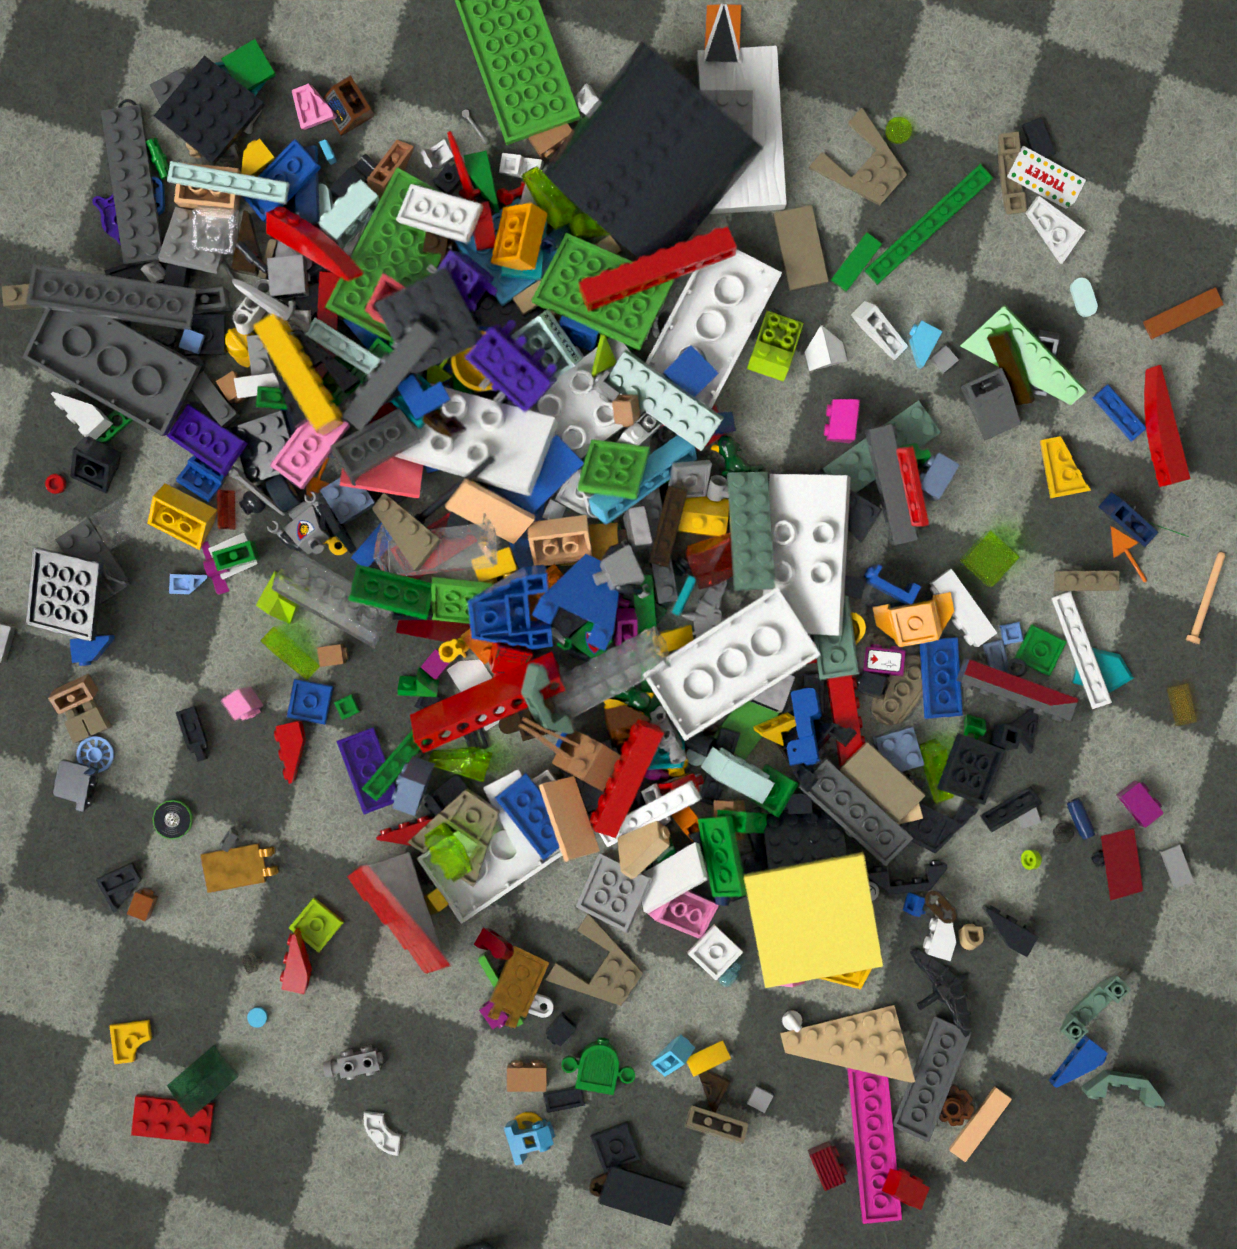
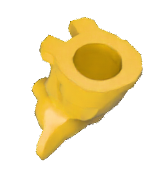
(451, 649)

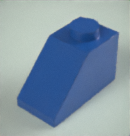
(87, 651)

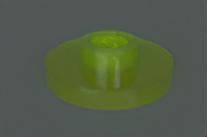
(898, 130)

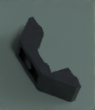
(933, 873)

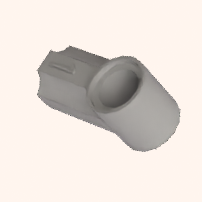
(717, 488)

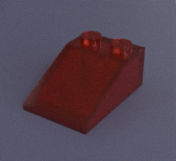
(711, 560)

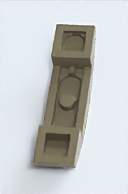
(1012, 192)

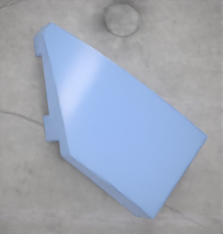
(185, 583)

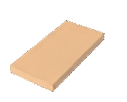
(473, 501)
(569, 818)

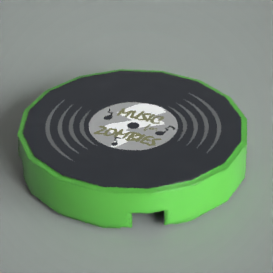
(172, 819)

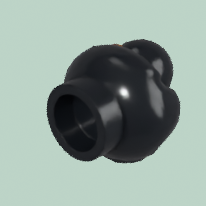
(251, 503)

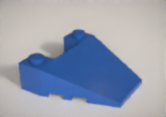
(581, 596)
(503, 611)

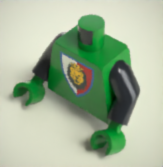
(578, 647)

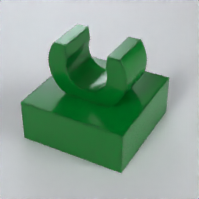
(974, 725)

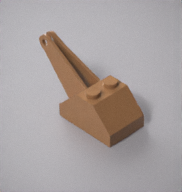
(580, 756)

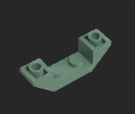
(535, 680)
(1091, 1006)
(1098, 1086)

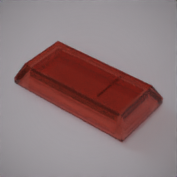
(226, 509)

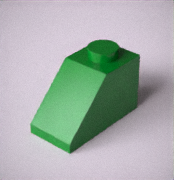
(236, 555)

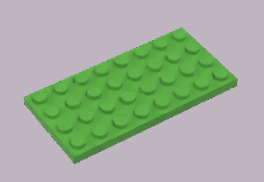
(518, 66)
(384, 249)

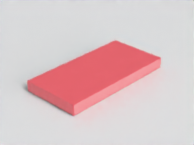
(391, 477)

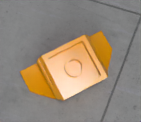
(917, 621)

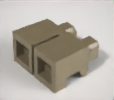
(86, 724)

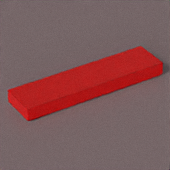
(912, 486)

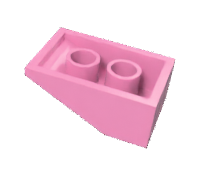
(687, 913)

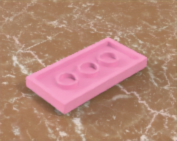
(306, 452)

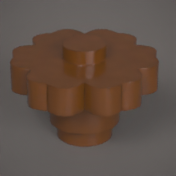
(957, 1106)

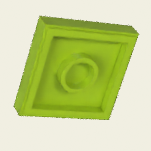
(317, 924)

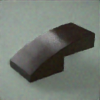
(442, 424)

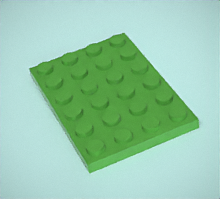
(622, 320)

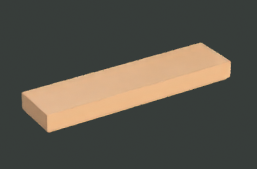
(980, 1124)

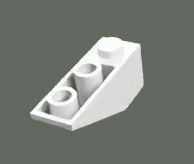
(88, 417)
(640, 431)
(941, 938)

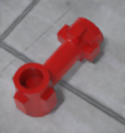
(507, 197)

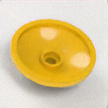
(468, 373)

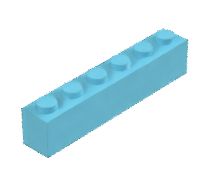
(656, 473)

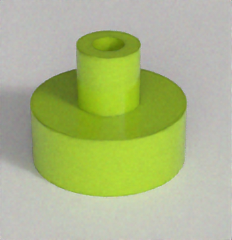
(1031, 859)

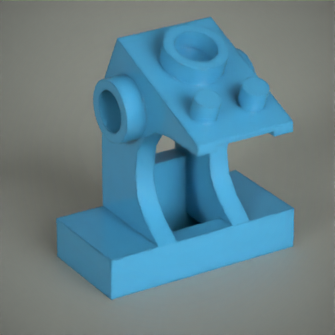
(542, 1133)

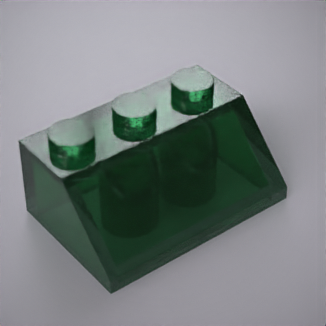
(202, 1081)

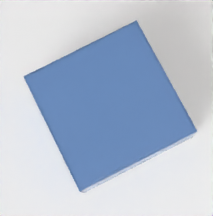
(191, 341)
(1011, 633)

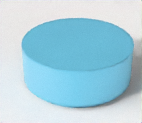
(257, 1017)

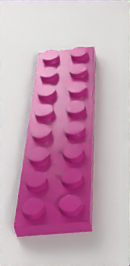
(873, 1144)

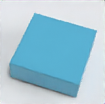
(328, 151)

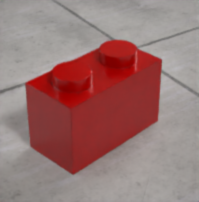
(906, 1189)

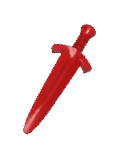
(467, 192)

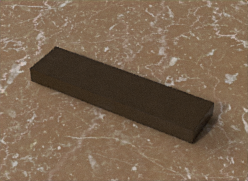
(1009, 362)
(668, 526)

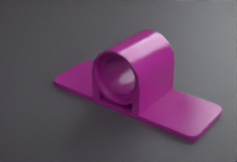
(211, 570)

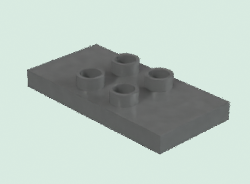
(114, 365)

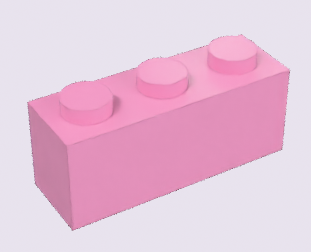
(243, 703)

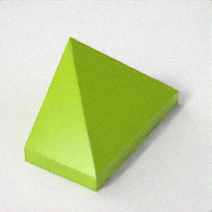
(604, 357)

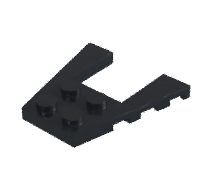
(317, 355)
(751, 861)

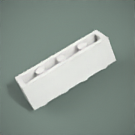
(966, 611)

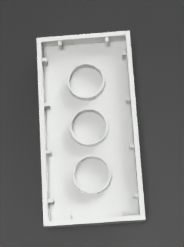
(716, 317)
(578, 407)
(494, 429)
(811, 546)
(732, 663)
(499, 872)

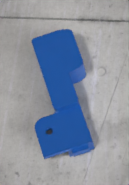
(806, 710)

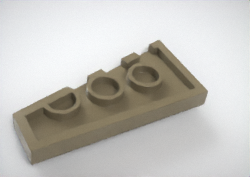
(408, 533)

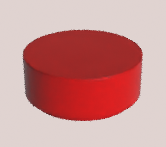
(55, 484)

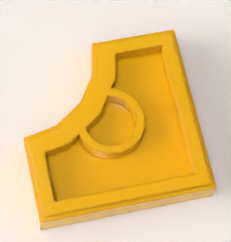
(127, 1039)

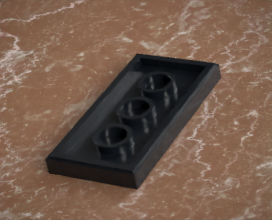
(641, 1195)

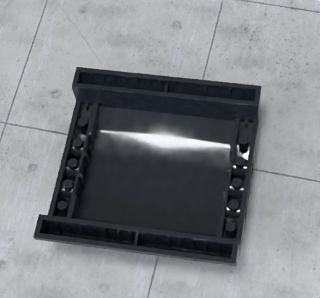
(651, 156)

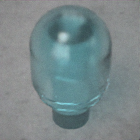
(729, 975)

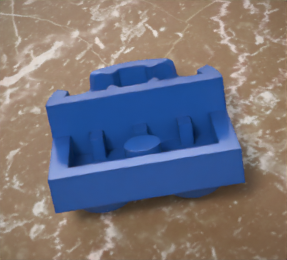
(200, 479)

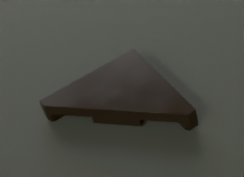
(714, 1088)

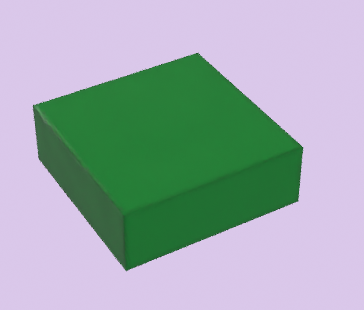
(347, 707)

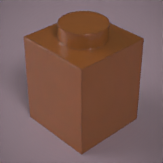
(142, 904)

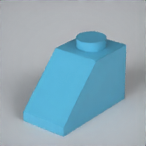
(923, 341)
(673, 1055)

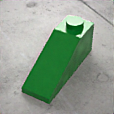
(481, 177)

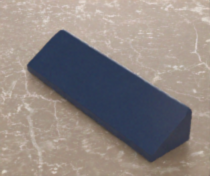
(308, 196)

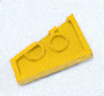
(1060, 469)

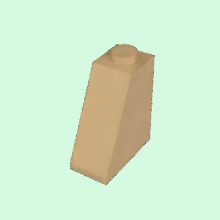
(641, 848)

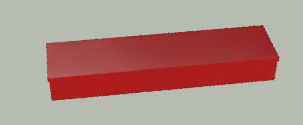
(479, 700)

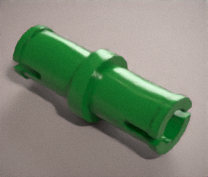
(158, 157)

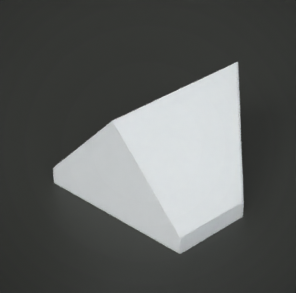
(824, 350)

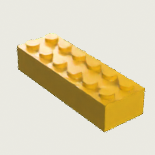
(298, 374)

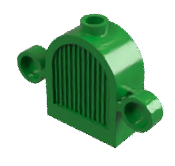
(598, 1068)

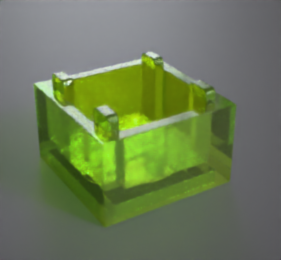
(989, 558)
(448, 852)

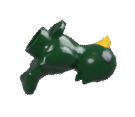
(733, 462)
(636, 699)

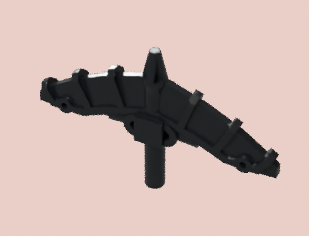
(945, 988)

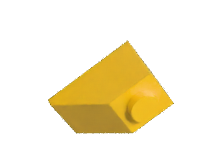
(256, 158)

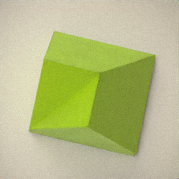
(276, 604)

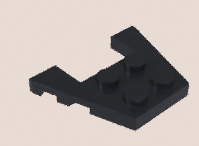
(823, 732)
(935, 828)

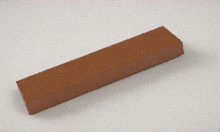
(1183, 313)

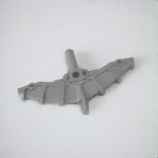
(708, 611)

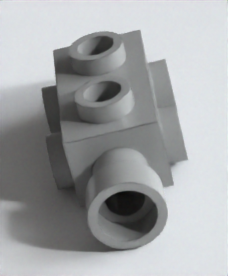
(668, 741)
(356, 1060)

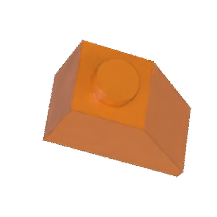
(687, 820)

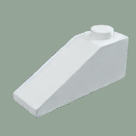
(879, 329)

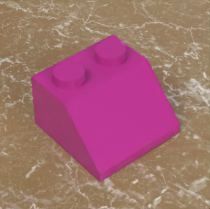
(842, 420)

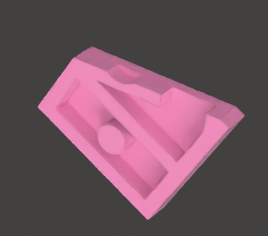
(311, 107)

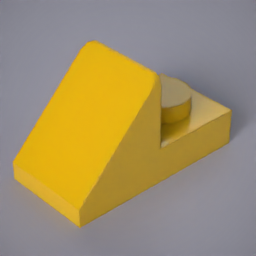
(772, 728)

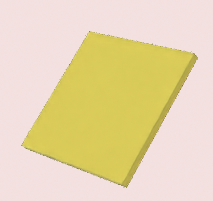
(813, 920)

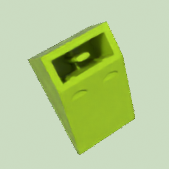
(775, 346)

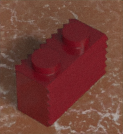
(826, 1165)

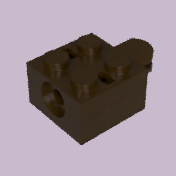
(511, 723)

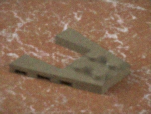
(877, 175)
(473, 819)
(614, 976)

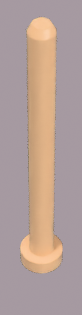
(1206, 599)

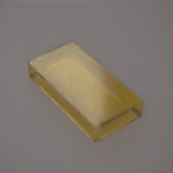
(1181, 704)

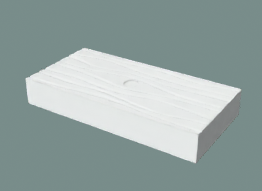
(763, 181)

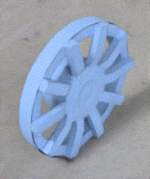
(95, 754)

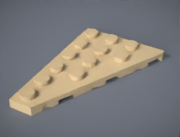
(859, 1042)

